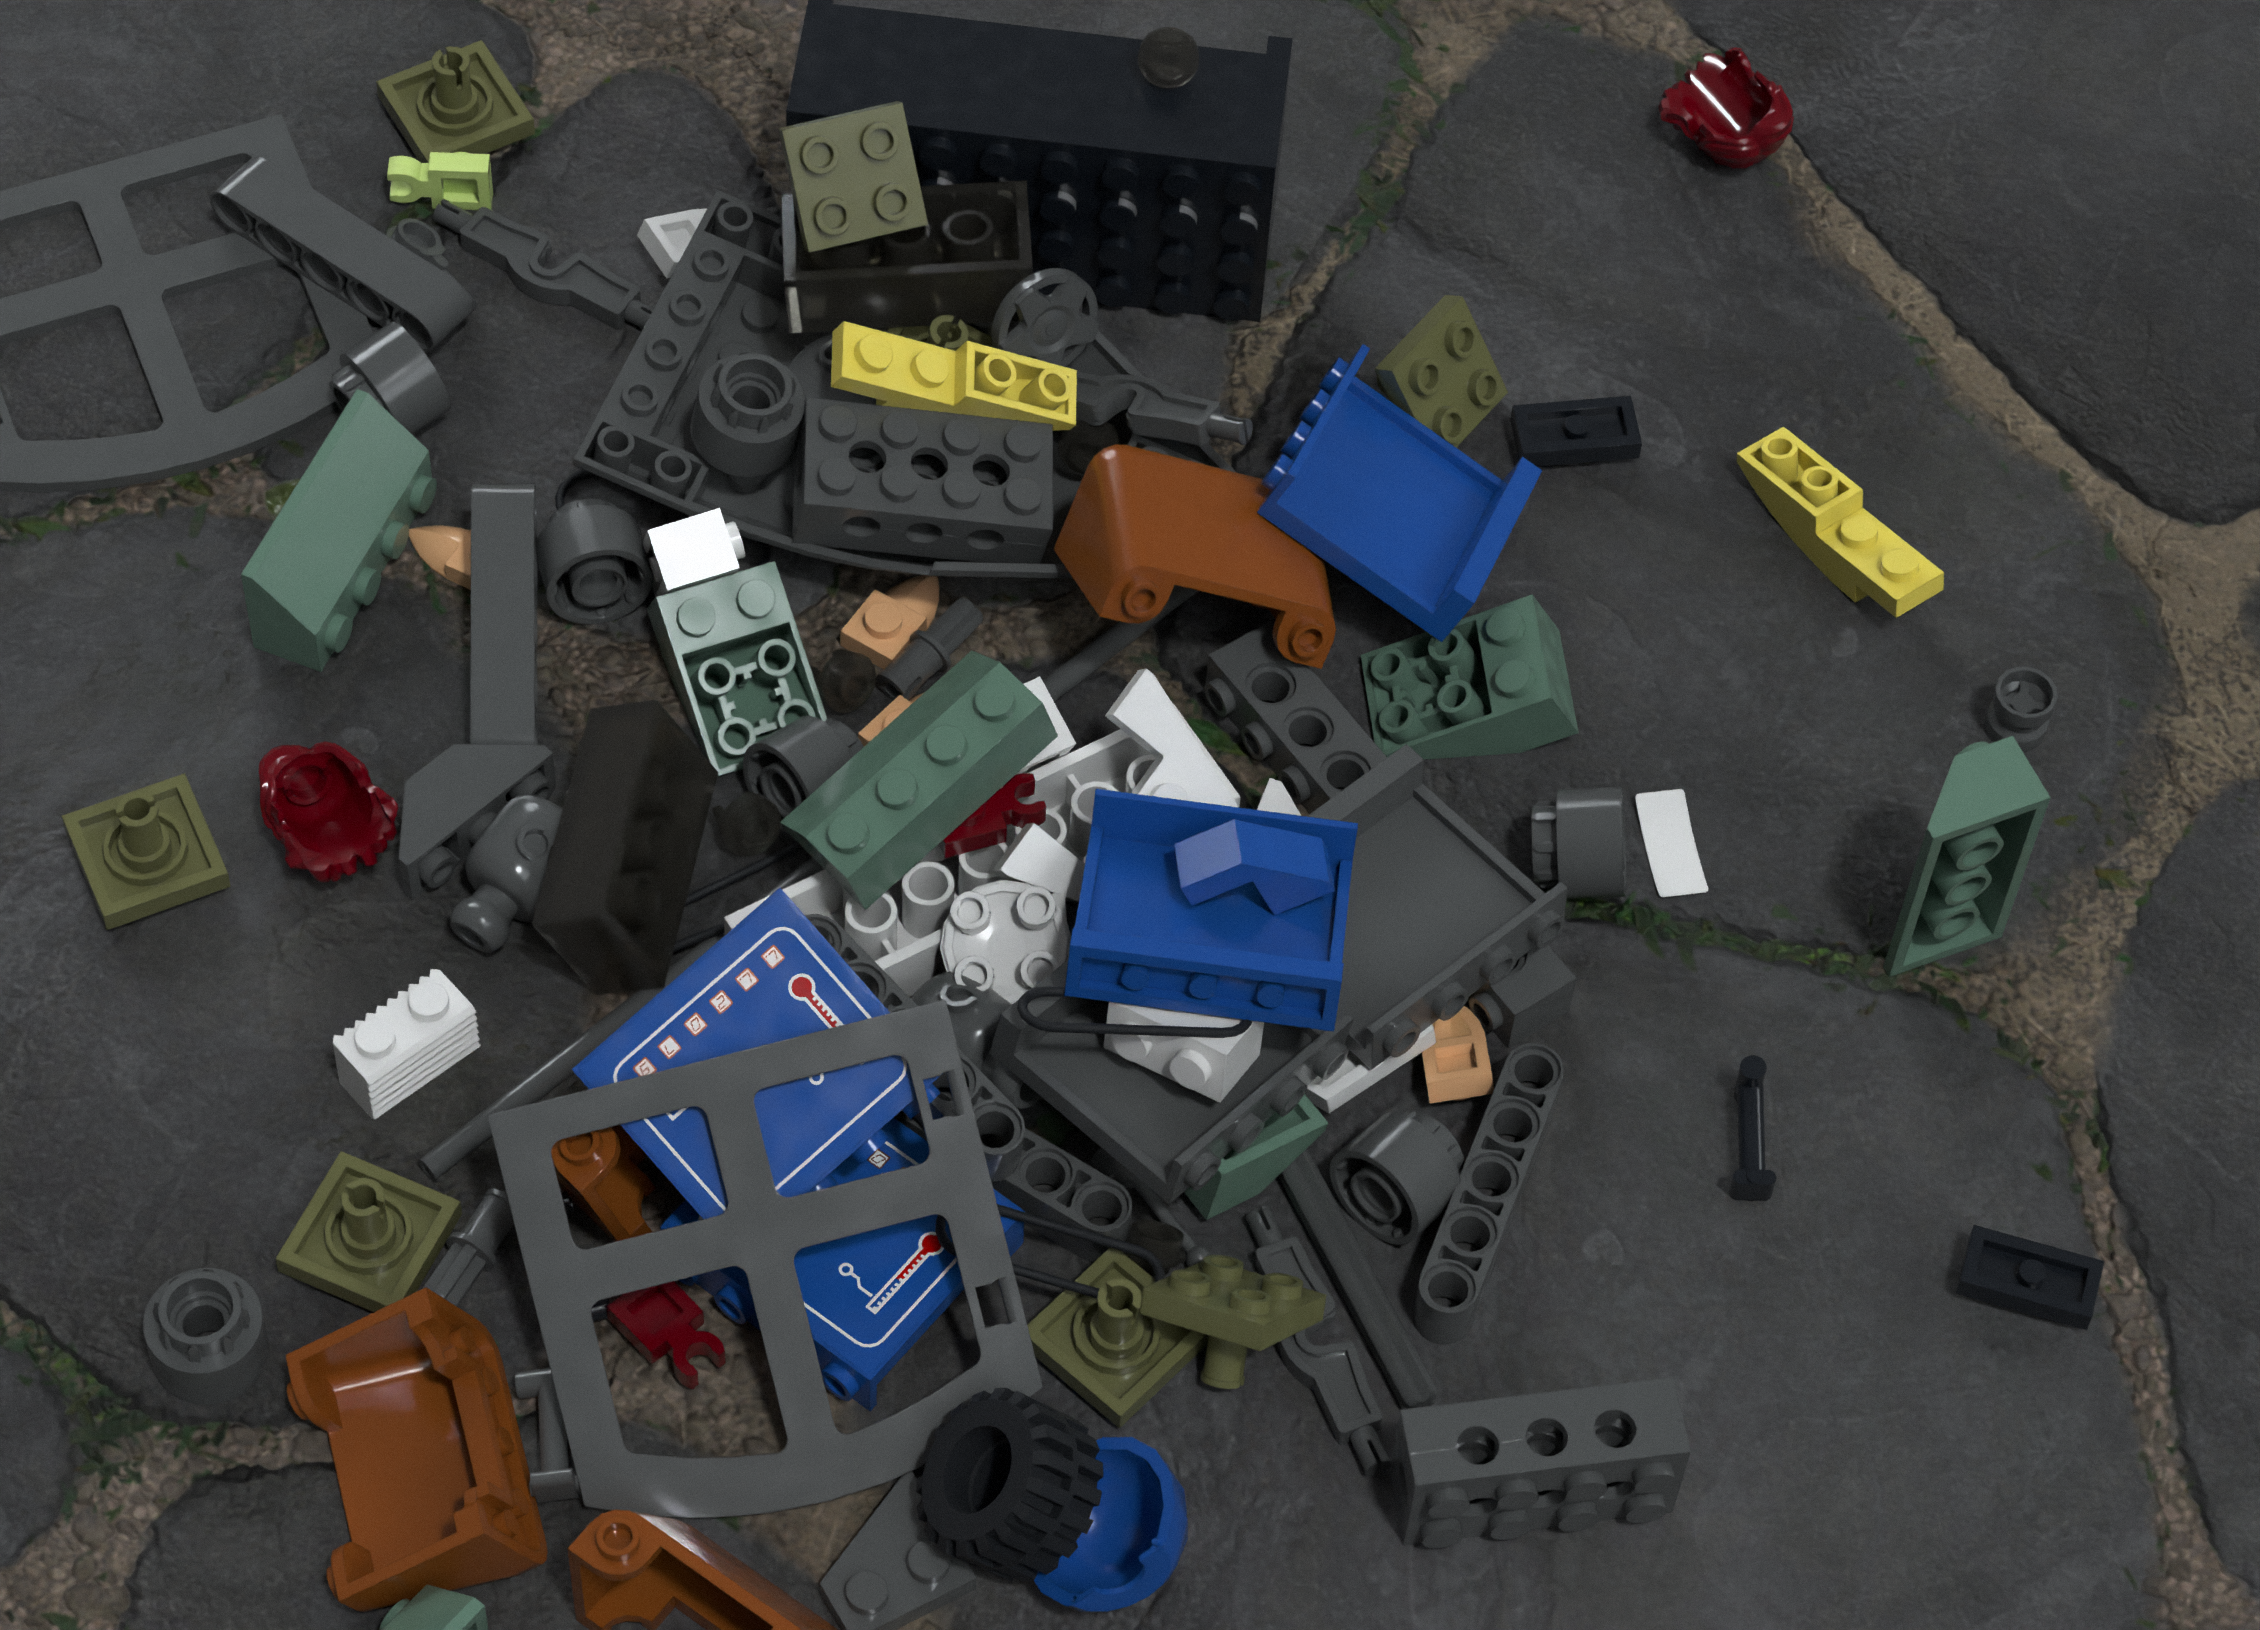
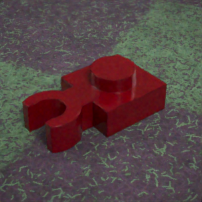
(989, 821)
(664, 1322)

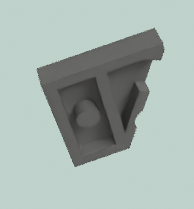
(893, 1569)

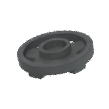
(1049, 324)

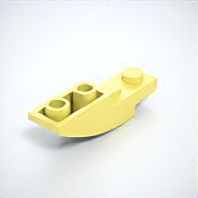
(963, 381)
(1828, 523)

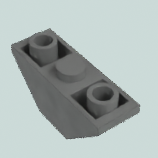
(457, 799)

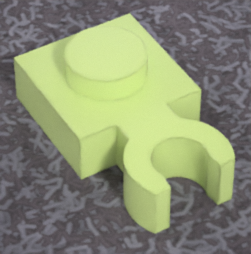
(455, 176)

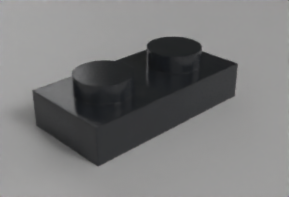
(1576, 431)
(2030, 1277)

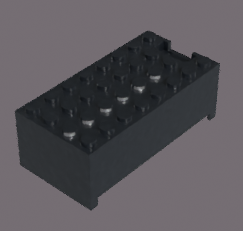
(1127, 181)

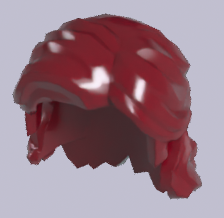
(1729, 110)
(324, 809)

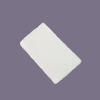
(1670, 843)

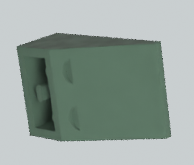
(735, 661)
(1478, 693)

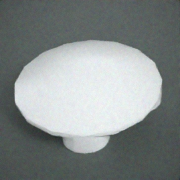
(1005, 937)

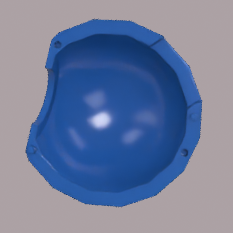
(1133, 1535)

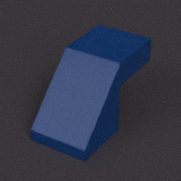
(1281, 863)

